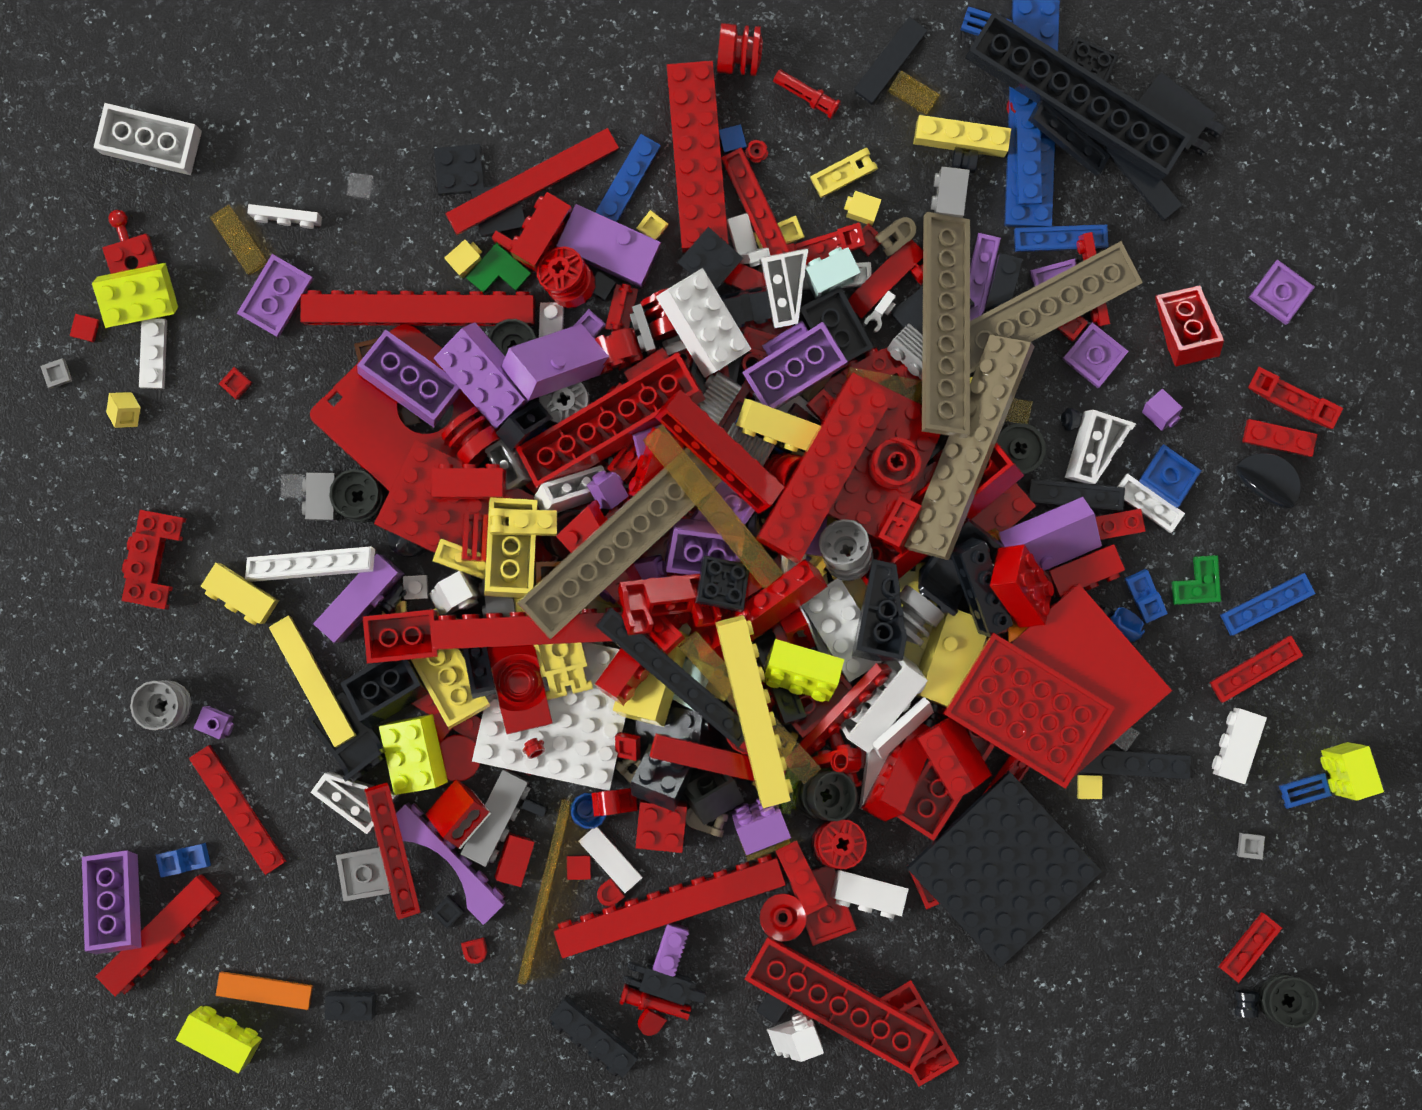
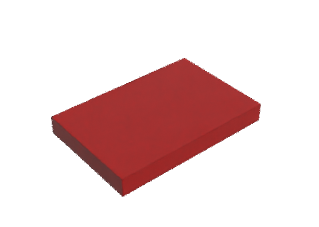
(832, 920)

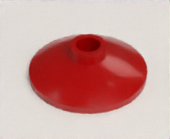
(770, 917)

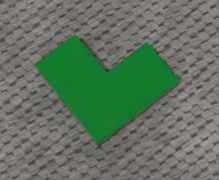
(498, 264)
(1204, 587)

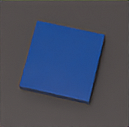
(1170, 476)

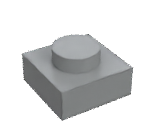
(56, 373)
(1250, 846)

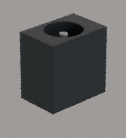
(603, 286)

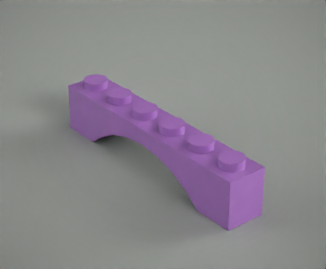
(480, 896)

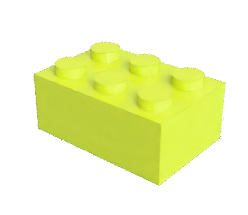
(135, 295)
(802, 670)
(413, 754)
(1351, 771)
(219, 1038)

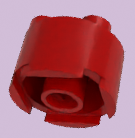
(621, 348)
(906, 457)

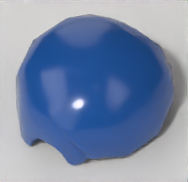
(1128, 624)
(583, 813)

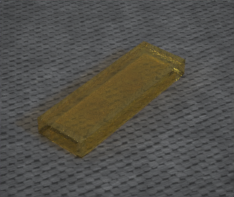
(238, 239)

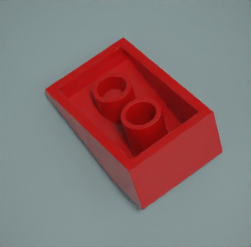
(1189, 326)

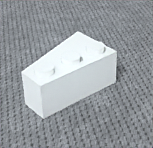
(784, 283)
(1095, 445)
(796, 1038)

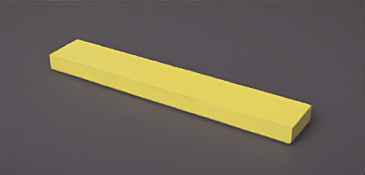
(312, 681)

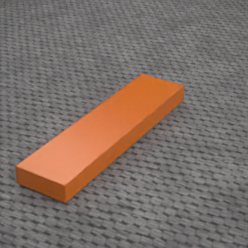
(264, 990)

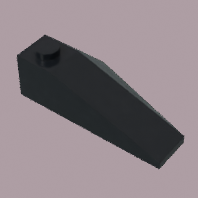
(881, 622)

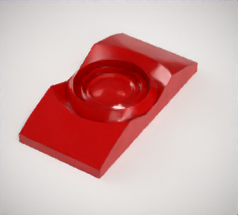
(519, 687)
(938, 1054)

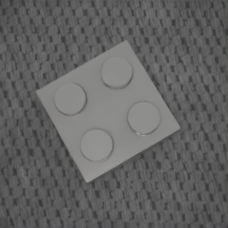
(639, 323)
(362, 874)

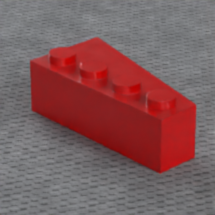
(580, 529)
(897, 778)

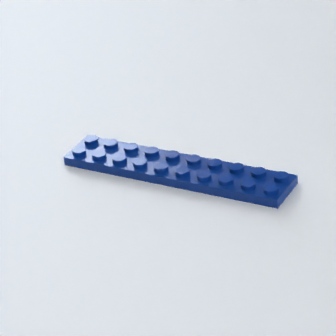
(1042, 21)

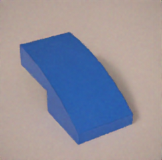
(1145, 596)
(183, 860)

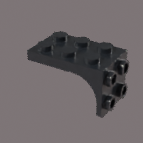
(939, 577)
(680, 724)
(357, 753)

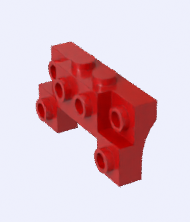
(875, 361)
(145, 558)
(663, 597)

